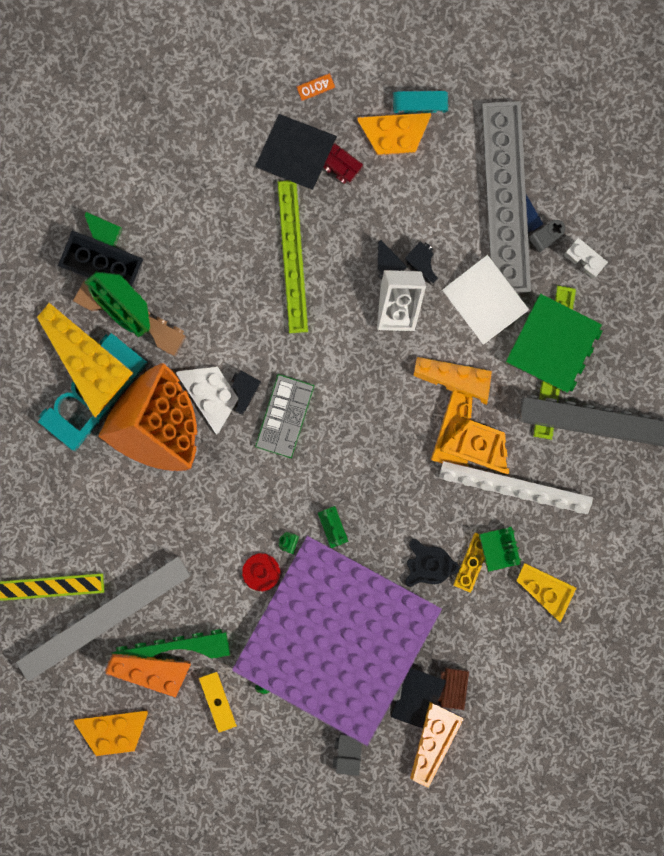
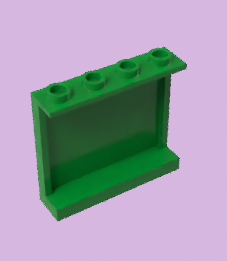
(554, 344)

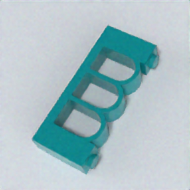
(62, 428)

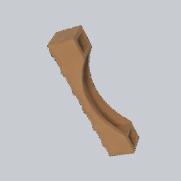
(166, 338)

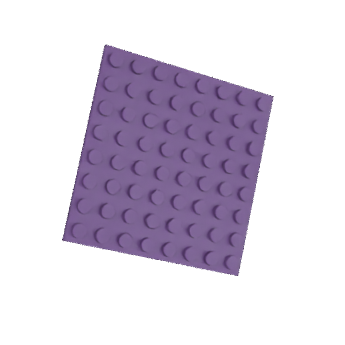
(337, 640)

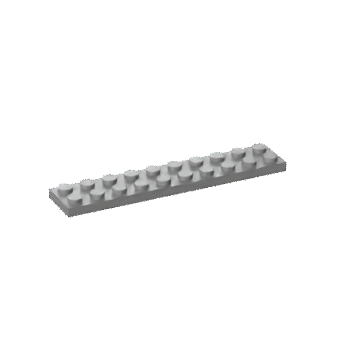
(506, 192)

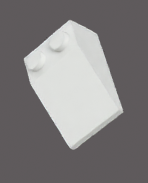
(400, 300)

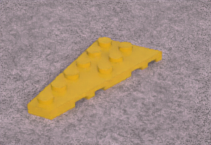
(88, 363)

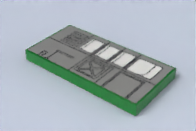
(284, 416)

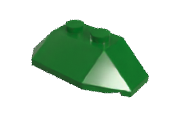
(120, 302)

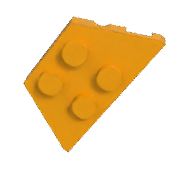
(395, 132)
(479, 445)
(112, 732)

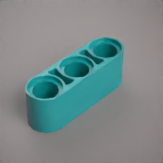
(420, 101)

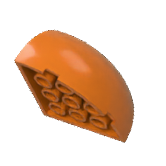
(154, 422)

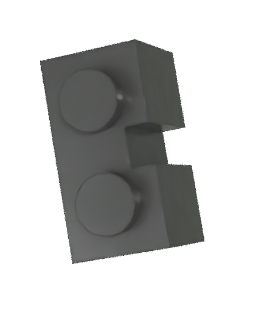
(348, 755)

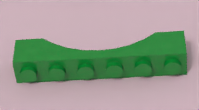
(210, 645)

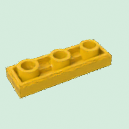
(468, 574)
(221, 713)

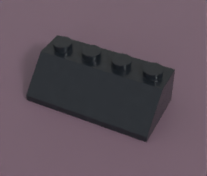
(87, 256)

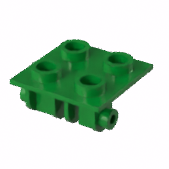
(500, 549)

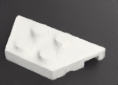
(210, 393)

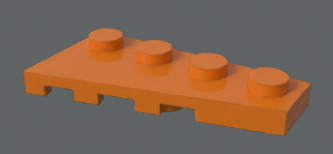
(156, 674)

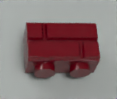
(343, 165)

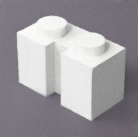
(582, 253)

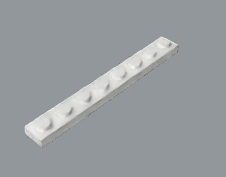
(515, 487)

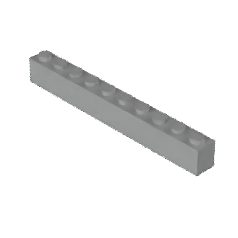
(104, 618)

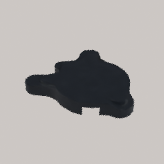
(430, 565)

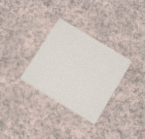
(485, 299)

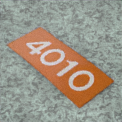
(316, 87)

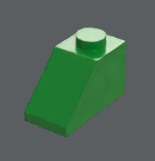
(103, 230)

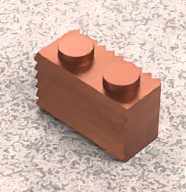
(455, 688)

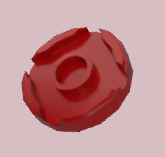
(266, 569)

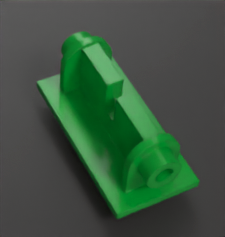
(333, 527)

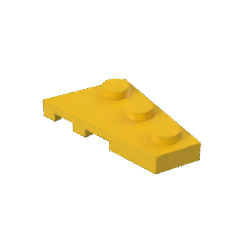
(547, 590)

